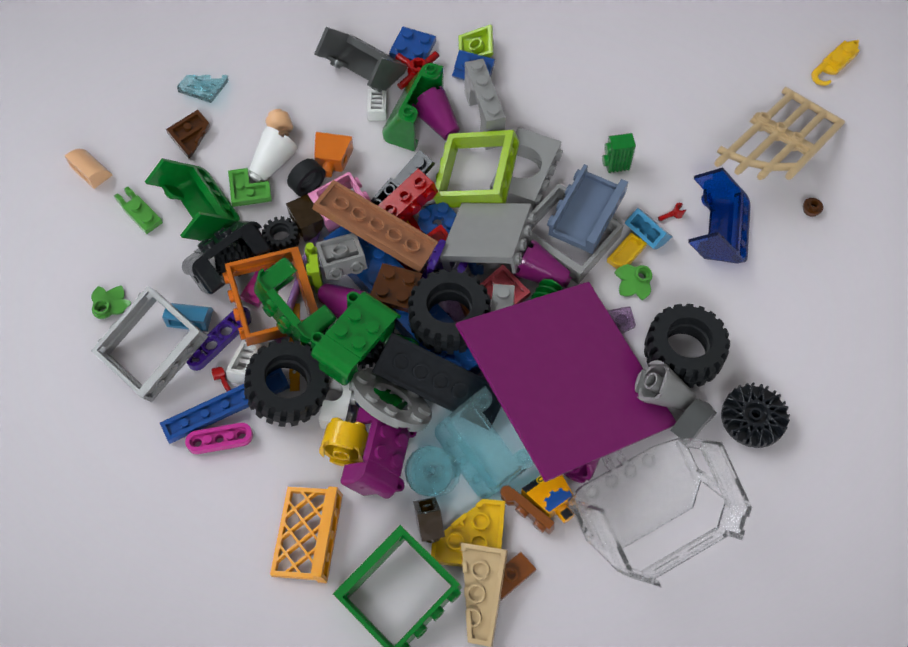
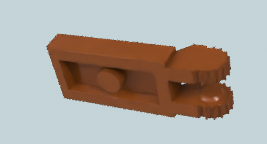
(527, 509)

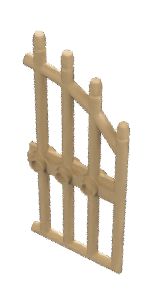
(780, 132)

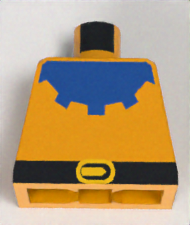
(550, 497)

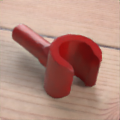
(677, 213)
(219, 373)

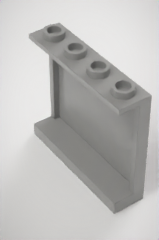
(489, 234)

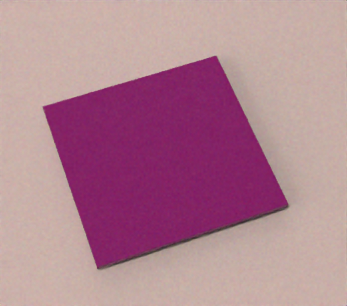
(563, 378)

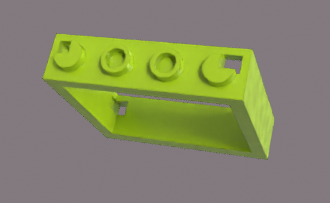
(456, 141)

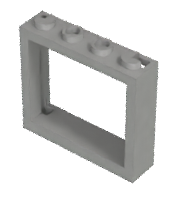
(577, 271)
(169, 366)

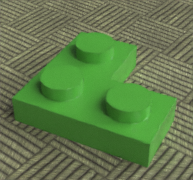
(245, 193)

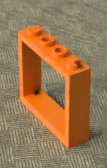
(256, 264)

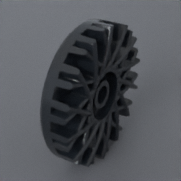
(754, 416)

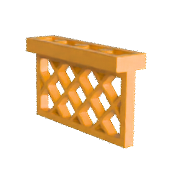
(324, 541)

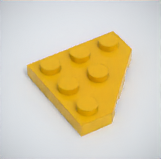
(478, 526)

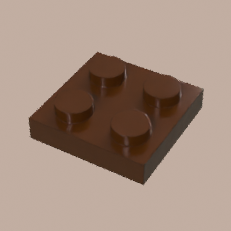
(394, 286)

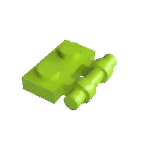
(313, 266)

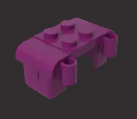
(382, 458)

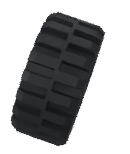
(443, 287)
(692, 322)
(279, 408)

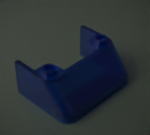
(728, 218)

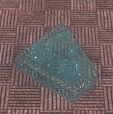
(202, 86)

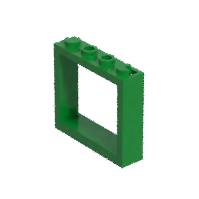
(372, 563)

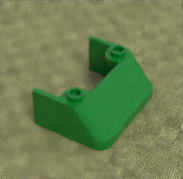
(199, 196)

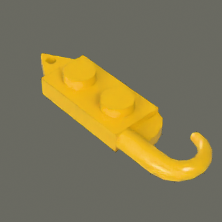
(836, 61)

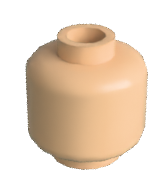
(280, 121)

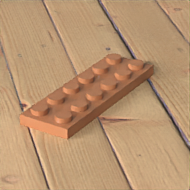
(375, 225)

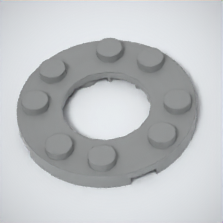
(415, 418)

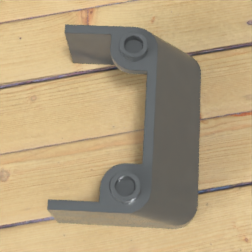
(360, 57)

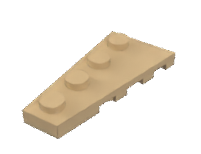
(483, 583)

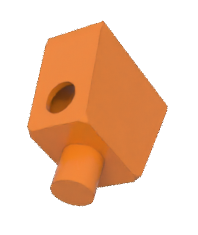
(332, 151)

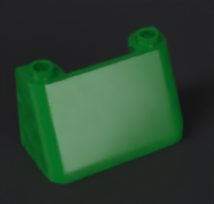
(401, 124)

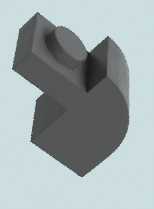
(693, 419)

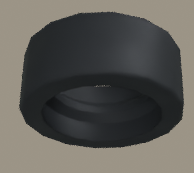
(306, 177)

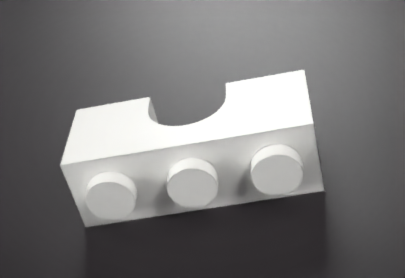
(339, 408)

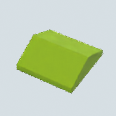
(478, 41)

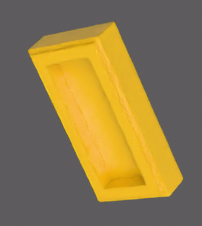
(627, 251)

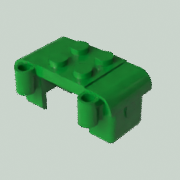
(267, 288)
(352, 336)

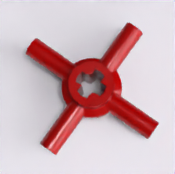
(414, 67)

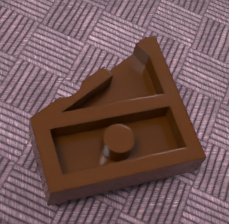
(189, 132)

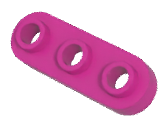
(209, 438)

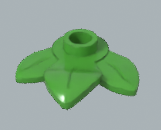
(632, 283)
(112, 300)

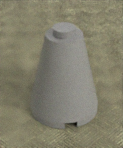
(663, 387)

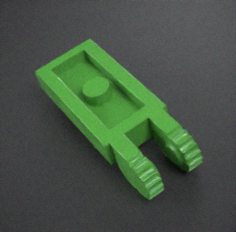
(139, 211)

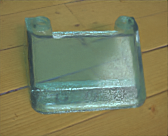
(478, 447)

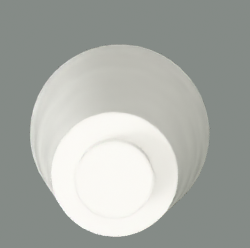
(270, 154)

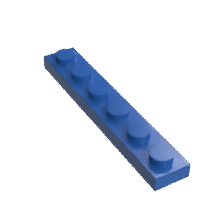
(216, 409)

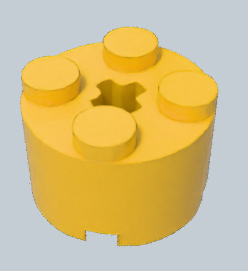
(344, 442)

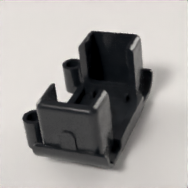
(198, 263)

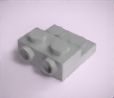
(341, 256)

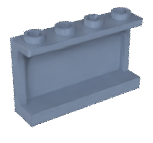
(586, 210)

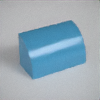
(648, 229)
(198, 315)

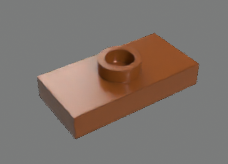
(516, 572)

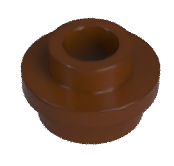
(808, 207)

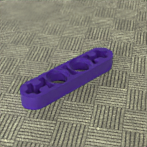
(221, 340)

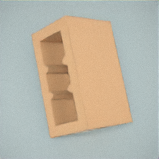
(87, 167)

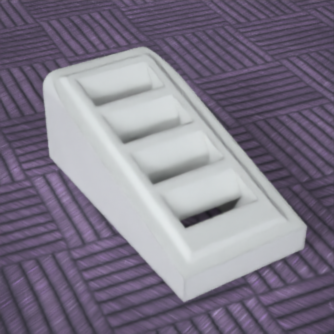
(377, 114)
(236, 373)

